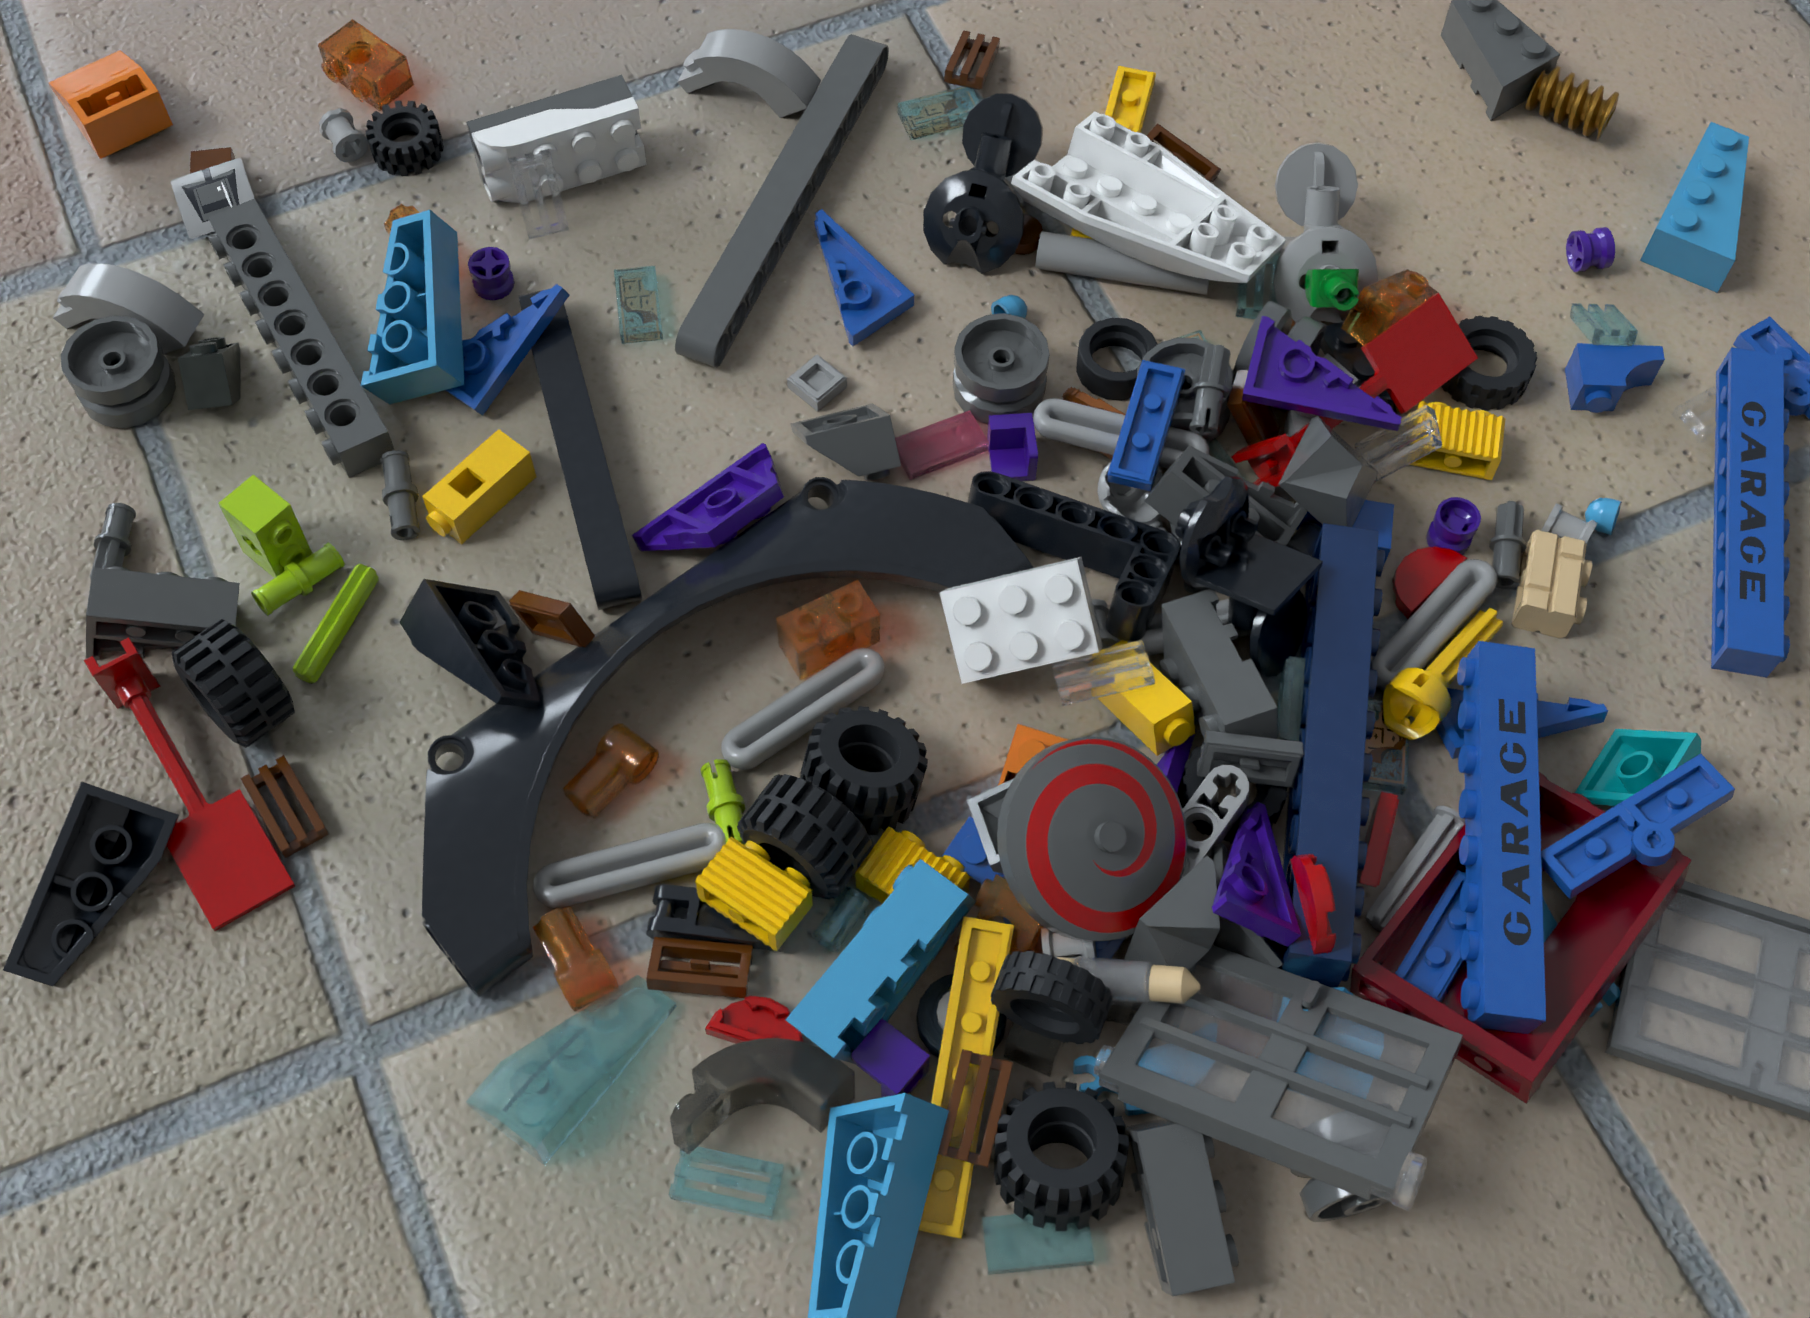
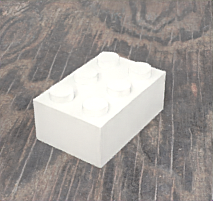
(1021, 620)

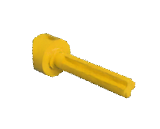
(1425, 692)

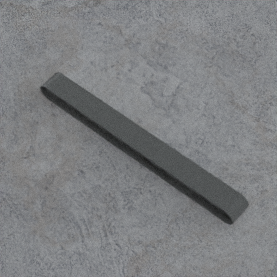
(781, 202)

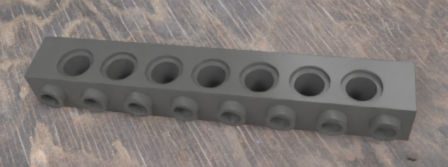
(301, 337)

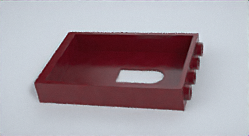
(1579, 955)

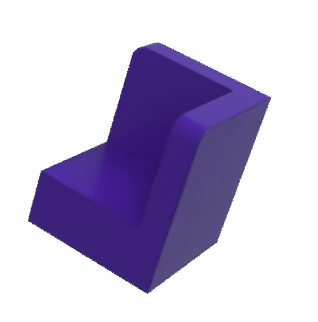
(1013, 446)
(891, 1059)

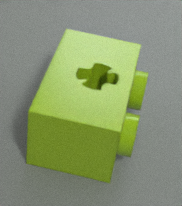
(265, 526)

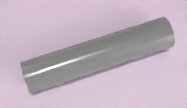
(1097, 260)

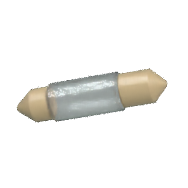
(1141, 979)

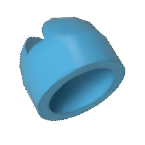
(1010, 305)
(1605, 512)

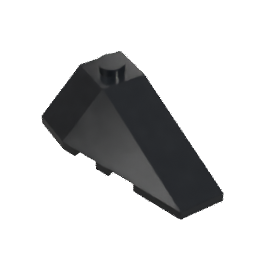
(472, 638)
(93, 870)

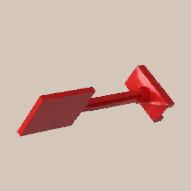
(1408, 363)
(219, 843)

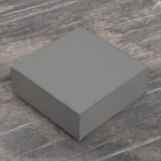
(817, 382)

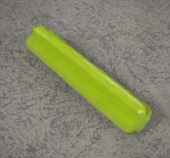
(335, 623)

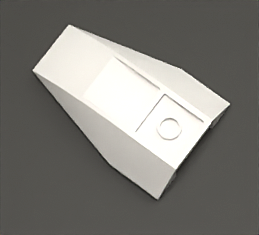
(1148, 205)

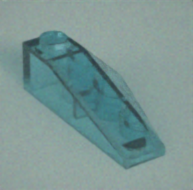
(560, 1076)

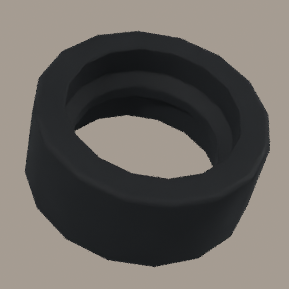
(1107, 333)

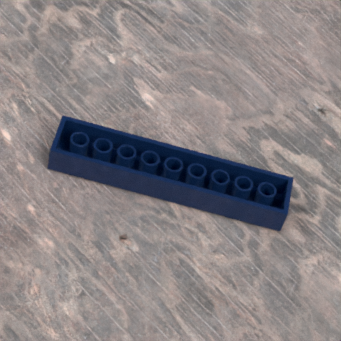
(1334, 724)

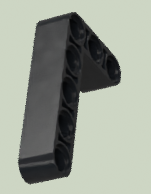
(1106, 541)

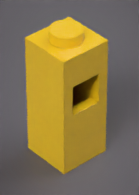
(479, 487)
(1154, 713)

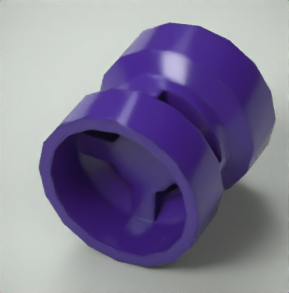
(1454, 525)

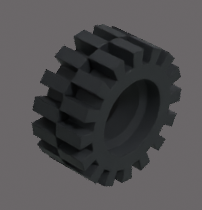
(400, 122)

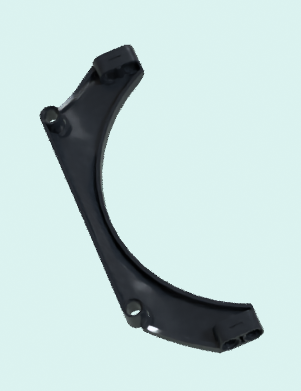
(487, 808)

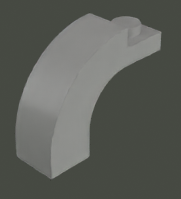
(753, 62)
(112, 290)

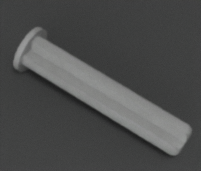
(1415, 866)

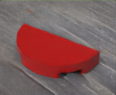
(1421, 575)
(1378, 839)
(1316, 901)
(752, 1020)

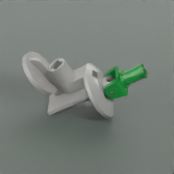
(1315, 191)

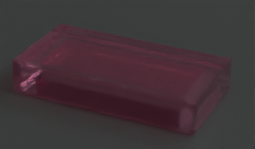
(941, 444)

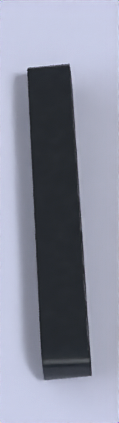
(584, 464)

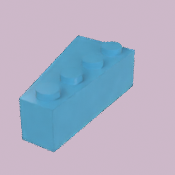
(1703, 217)
(420, 313)
(882, 961)
(872, 1203)

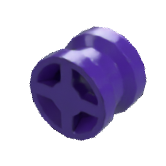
(1590, 249)
(482, 267)

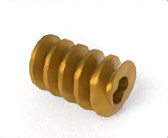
(1572, 102)

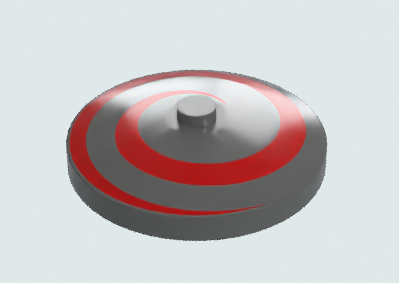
(1091, 838)

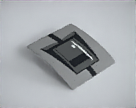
(210, 193)

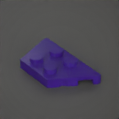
(717, 507)

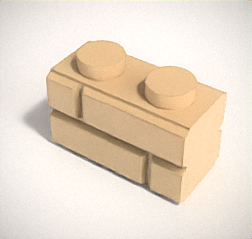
(1551, 584)

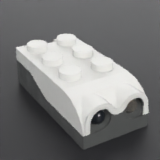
(585, 129)

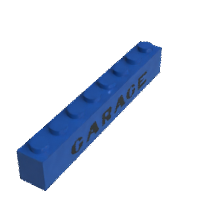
(1750, 514)
(1501, 840)

